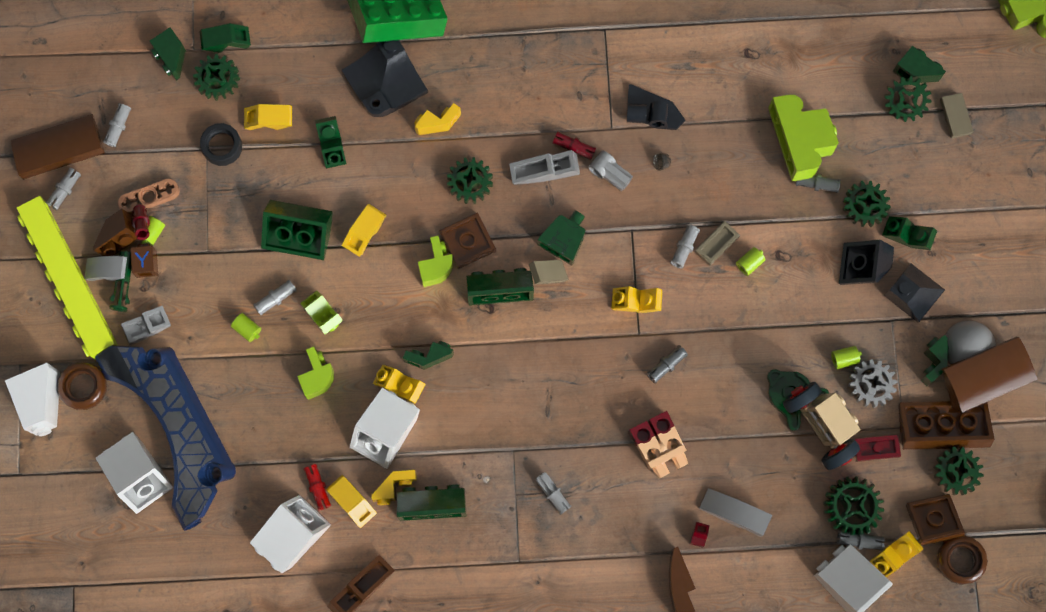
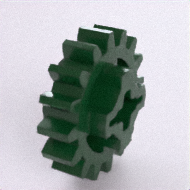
(219, 68)
(899, 105)
(477, 183)
(870, 195)
(960, 461)

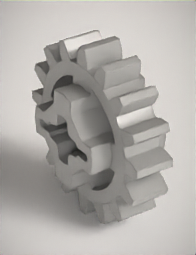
(869, 392)

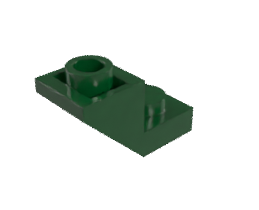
(219, 37)
(330, 142)
(906, 233)
(438, 353)
(939, 356)

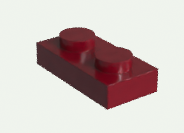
(878, 448)

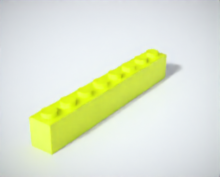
(66, 275)

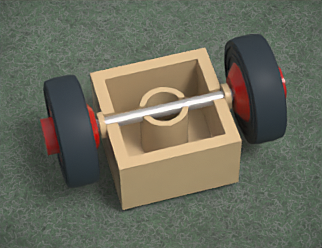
(829, 421)

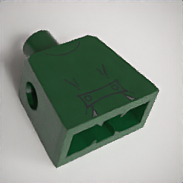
(564, 237)

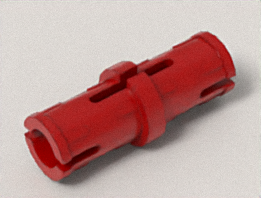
(317, 487)

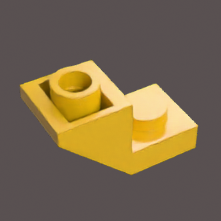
(268, 116)
(430, 123)
(363, 229)
(636, 300)
(402, 385)
(386, 491)
(351, 501)
(896, 554)

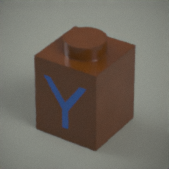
(144, 261)

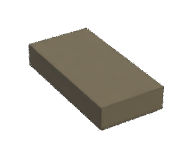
(956, 115)
(717, 243)
(548, 271)

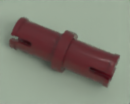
(574, 144)
(141, 222)

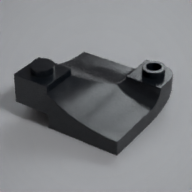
(386, 78)

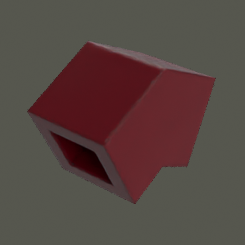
(699, 534)

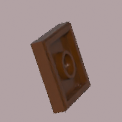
(467, 240)
(935, 519)

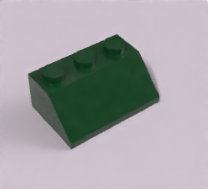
(296, 229)
(500, 287)
(431, 503)

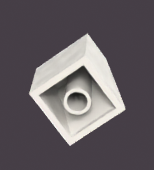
(36, 398)
(384, 427)
(133, 473)
(289, 533)
(852, 579)

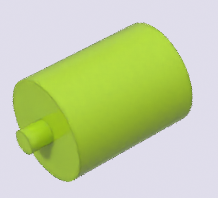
(155, 230)
(750, 261)
(246, 327)
(845, 357)

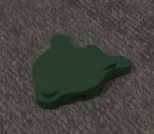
(780, 387)

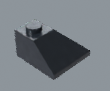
(865, 262)
(914, 292)

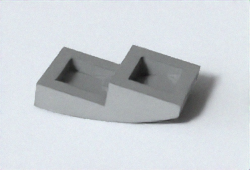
(105, 268)
(146, 325)

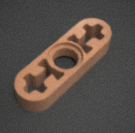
(161, 185)

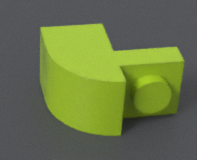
(436, 269)
(321, 312)
(317, 380)

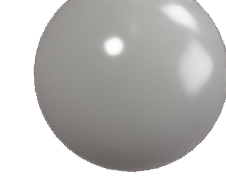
(968, 339)

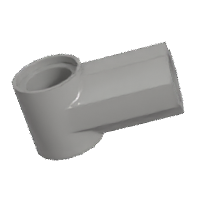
(606, 167)

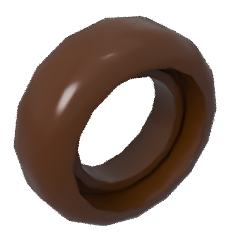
(94, 398)
(951, 574)

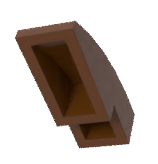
(680, 583)
(362, 586)

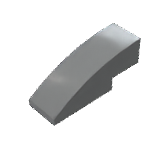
(545, 168)
(735, 512)

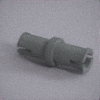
(819, 182)
(667, 364)
(861, 541)

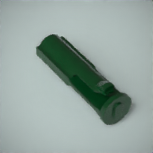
(118, 307)

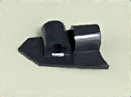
(652, 110)

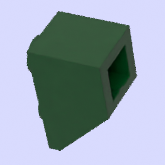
(170, 50)
(919, 65)

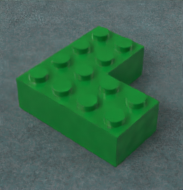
(398, 19)

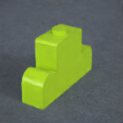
(1025, 12)
(802, 135)

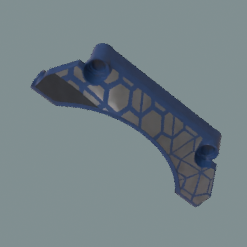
(195, 446)

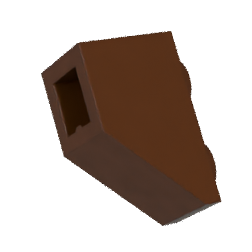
(115, 234)

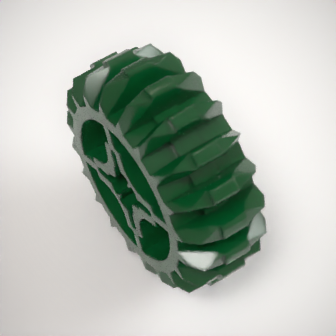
(860, 512)

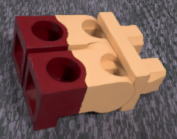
(660, 450)

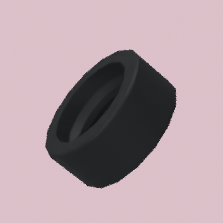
(216, 129)

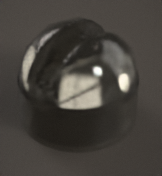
(661, 157)

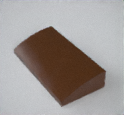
(57, 147)
(988, 374)
(941, 427)

